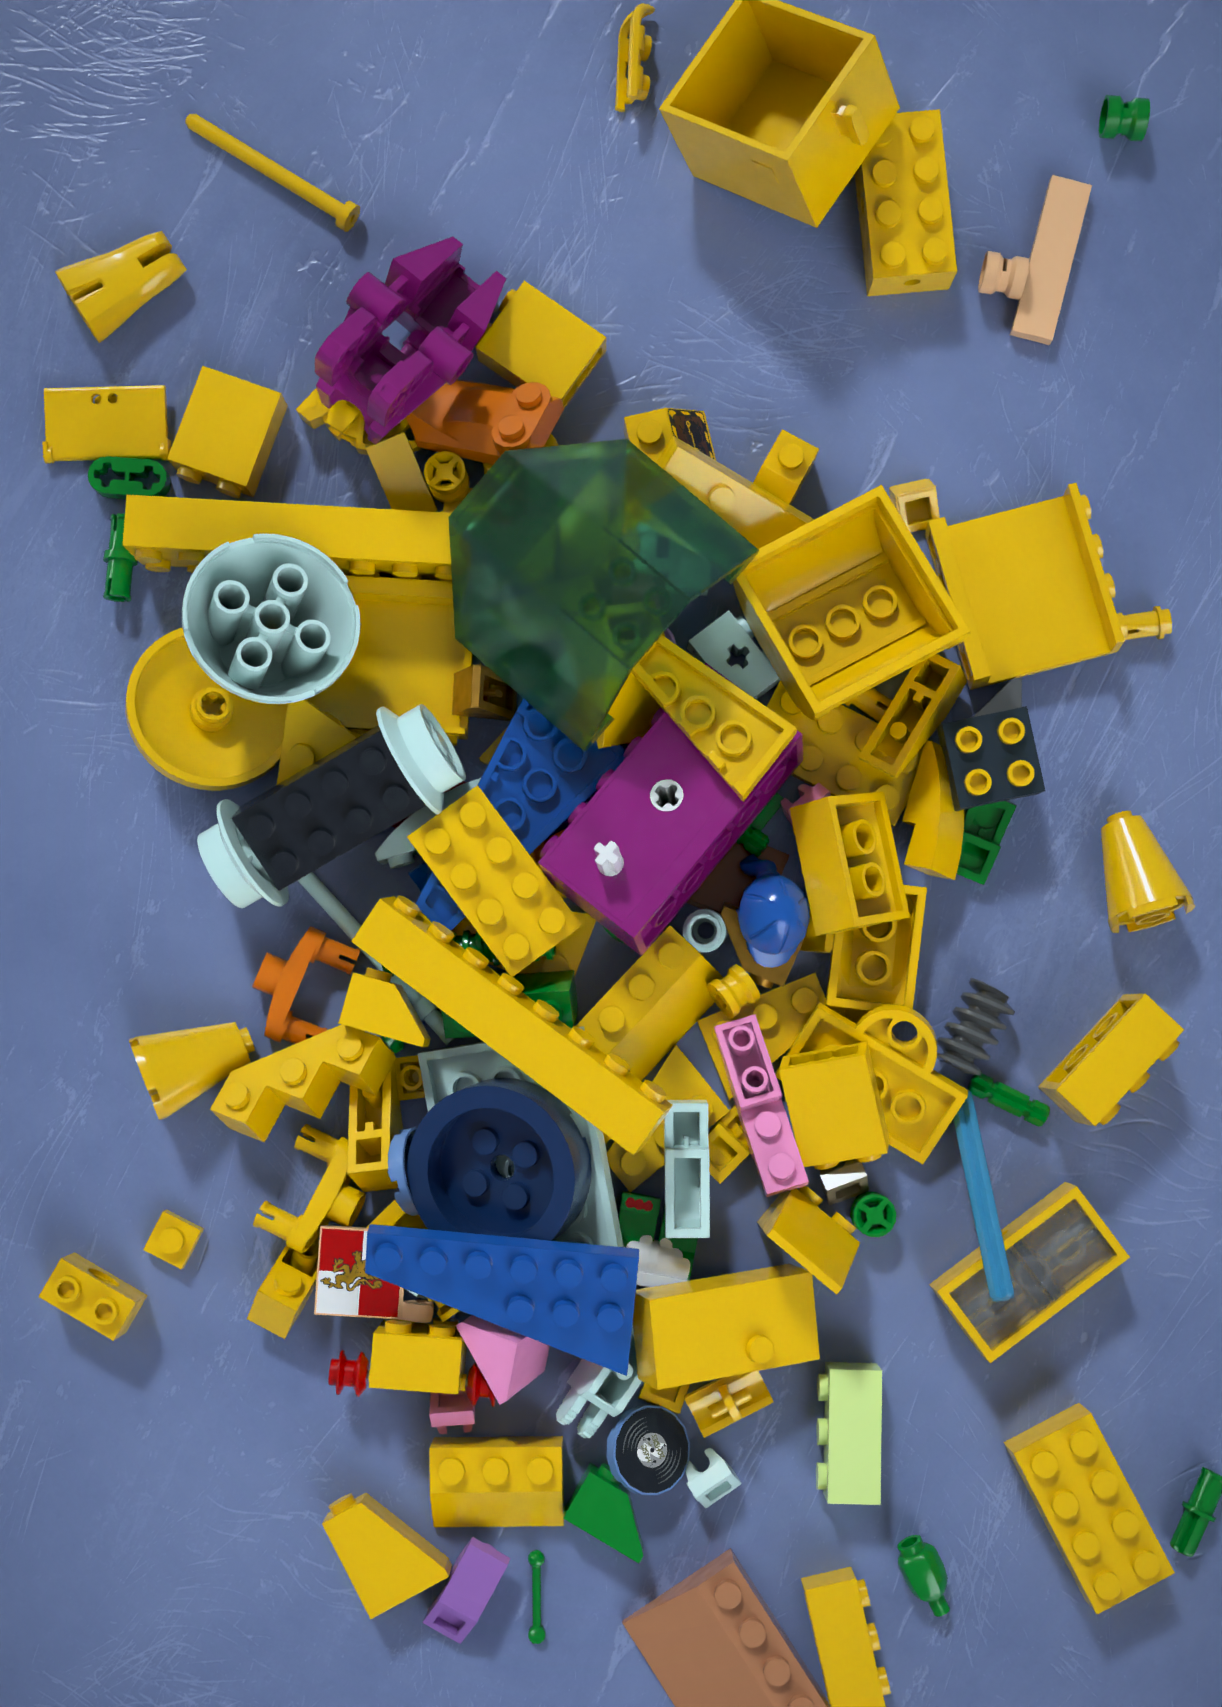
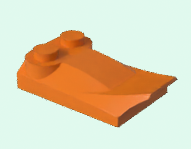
(485, 419)

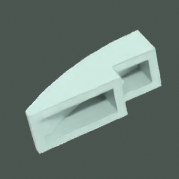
(687, 1170)

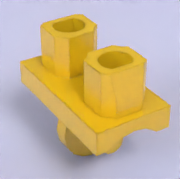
(727, 1401)

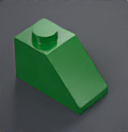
(605, 1511)

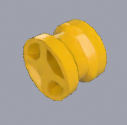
(446, 467)
(733, 991)

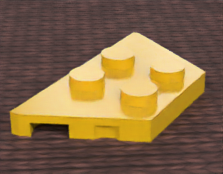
(309, 737)

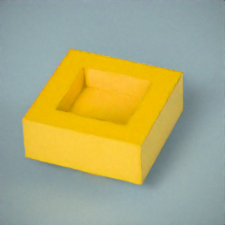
(173, 1239)

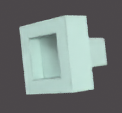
(712, 1483)

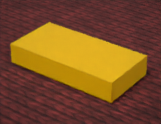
(400, 474)

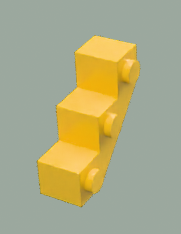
(301, 1078)

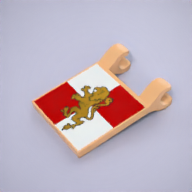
(349, 1291)

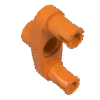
(283, 977)

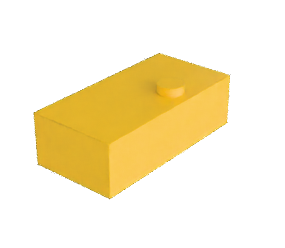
(738, 501)
(724, 1326)

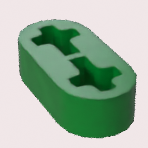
(130, 469)

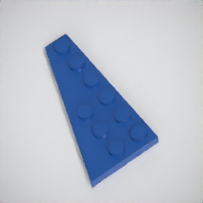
(534, 787)
(542, 1289)

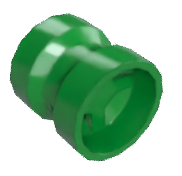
(1125, 118)

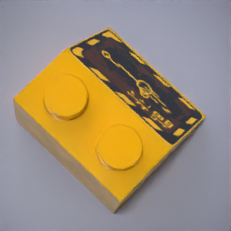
(655, 428)

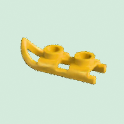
(631, 53)

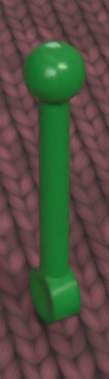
(536, 1631)

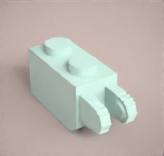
(602, 1387)

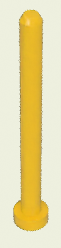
(345, 214)

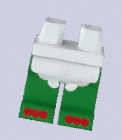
(660, 1260)

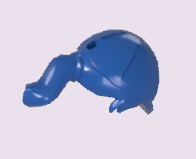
(771, 913)

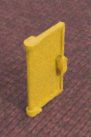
(114, 426)

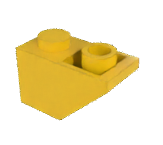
(285, 1290)

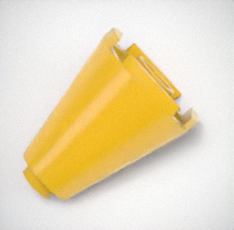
(1139, 876)
(189, 1062)

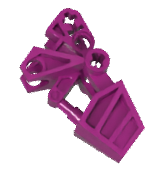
(445, 319)

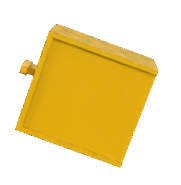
(781, 107)

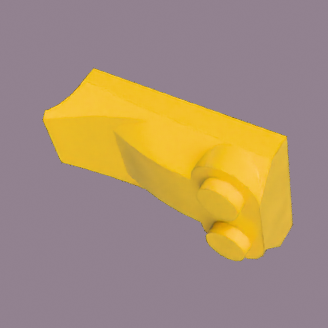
(877, 962)

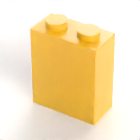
(540, 344)
(227, 433)
(834, 1105)

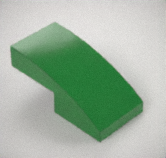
(982, 838)

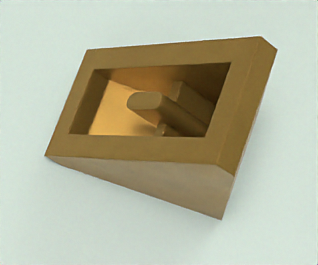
(482, 694)

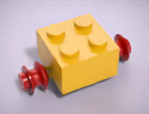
(413, 1359)

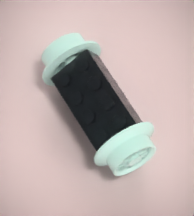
(330, 807)

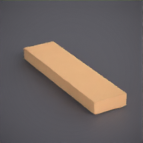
(1051, 259)

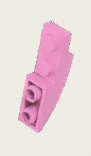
(760, 1106)

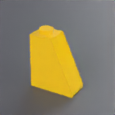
(382, 1553)

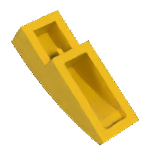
(930, 810)

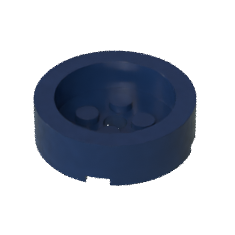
(455, 1170)

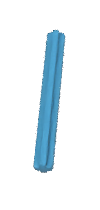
(983, 1202)

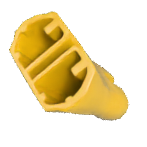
(120, 282)

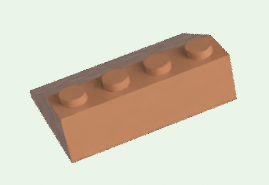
(721, 1644)

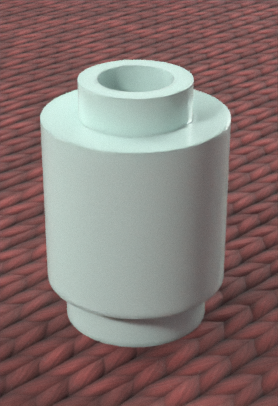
(691, 933)

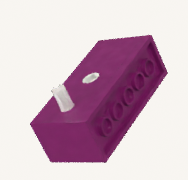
(654, 832)

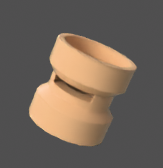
(1003, 275)

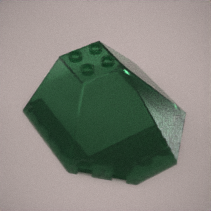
(577, 569)

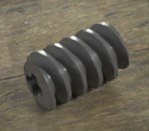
(974, 1027)

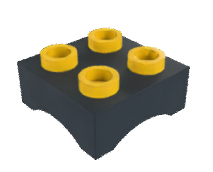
(991, 758)

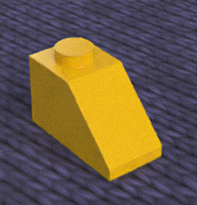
(382, 1009)

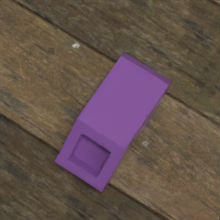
(467, 1590)

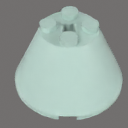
(270, 619)

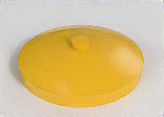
(195, 726)

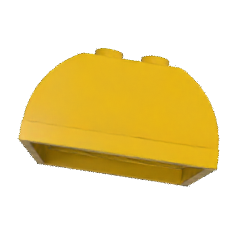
(846, 604)

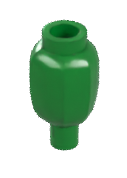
(924, 1572)

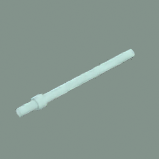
(425, 1009)

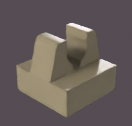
(844, 1182)

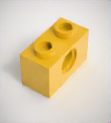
(93, 1296)

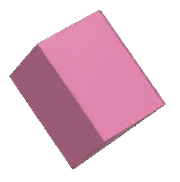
(503, 1356)

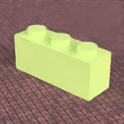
(850, 1433)

